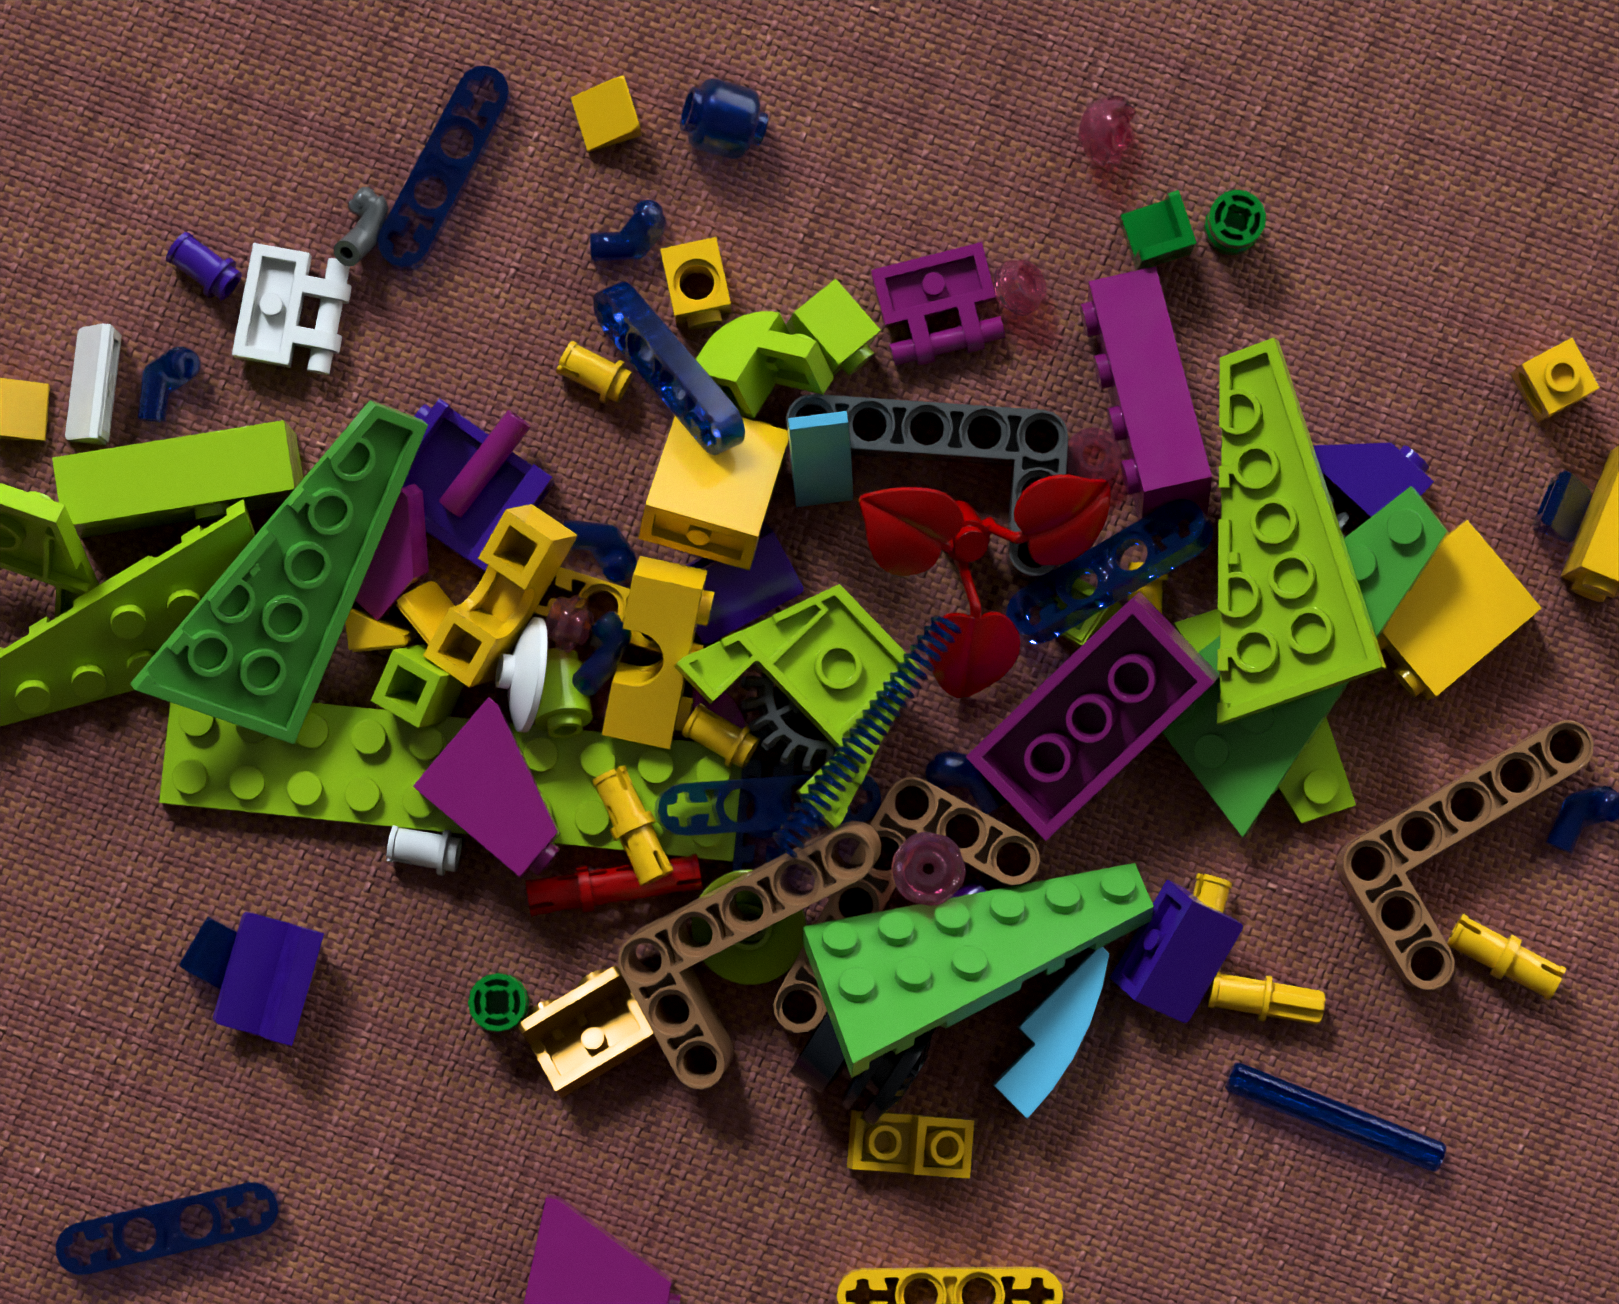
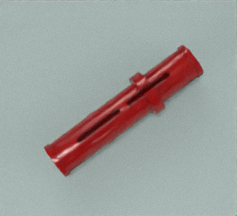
(608, 885)

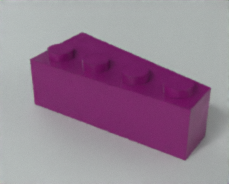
(1147, 391)

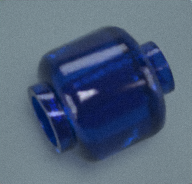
(723, 118)

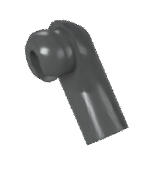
(365, 234)

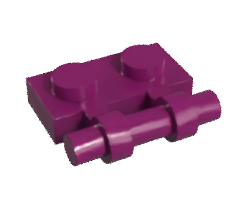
(932, 287)

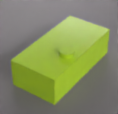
(178, 478)

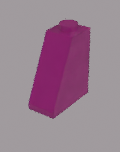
(492, 792)
(588, 1265)

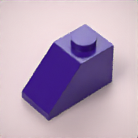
(1370, 474)

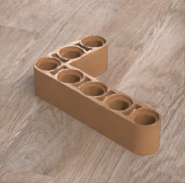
(1443, 831)
(881, 884)
(728, 927)

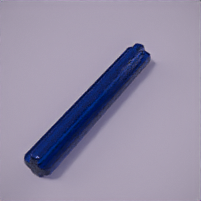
(1335, 1117)

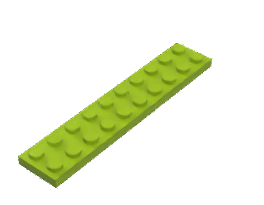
(365, 761)

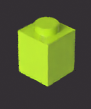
(837, 326)
(416, 688)

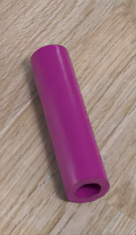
(484, 463)

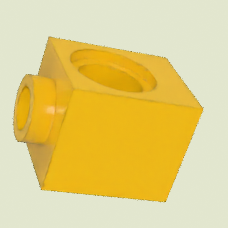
(690, 258)
(1554, 380)

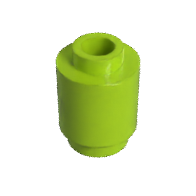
(562, 706)

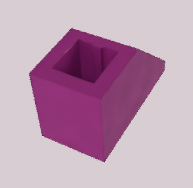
(399, 557)

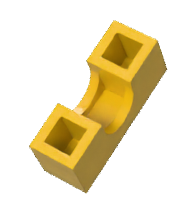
(521, 565)
(666, 605)

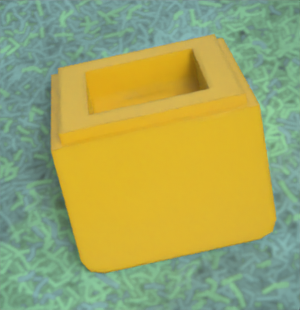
(606, 114)
(23, 410)
(425, 608)
(368, 634)

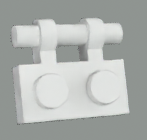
(273, 307)

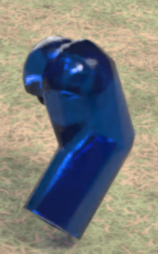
(634, 239)
(163, 377)
(607, 547)
(606, 657)
(956, 770)
(1582, 810)

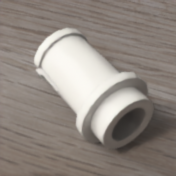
(424, 849)

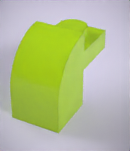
(758, 353)

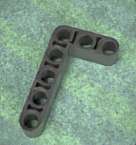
(955, 444)

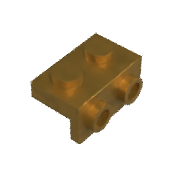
(587, 1030)

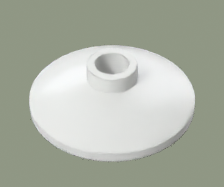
(524, 674)

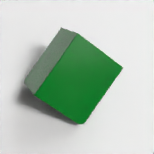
(1158, 232)

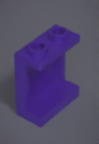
(441, 457)

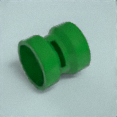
(1227, 229)
(506, 1002)

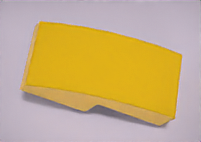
(911, 1145)

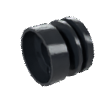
(885, 1079)

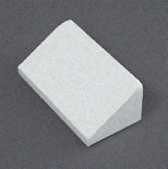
(93, 384)

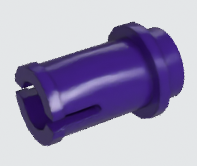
(204, 266)

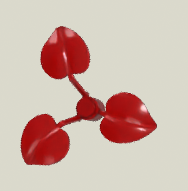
(913, 524)

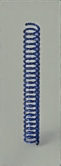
(853, 739)

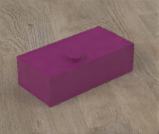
(1093, 716)

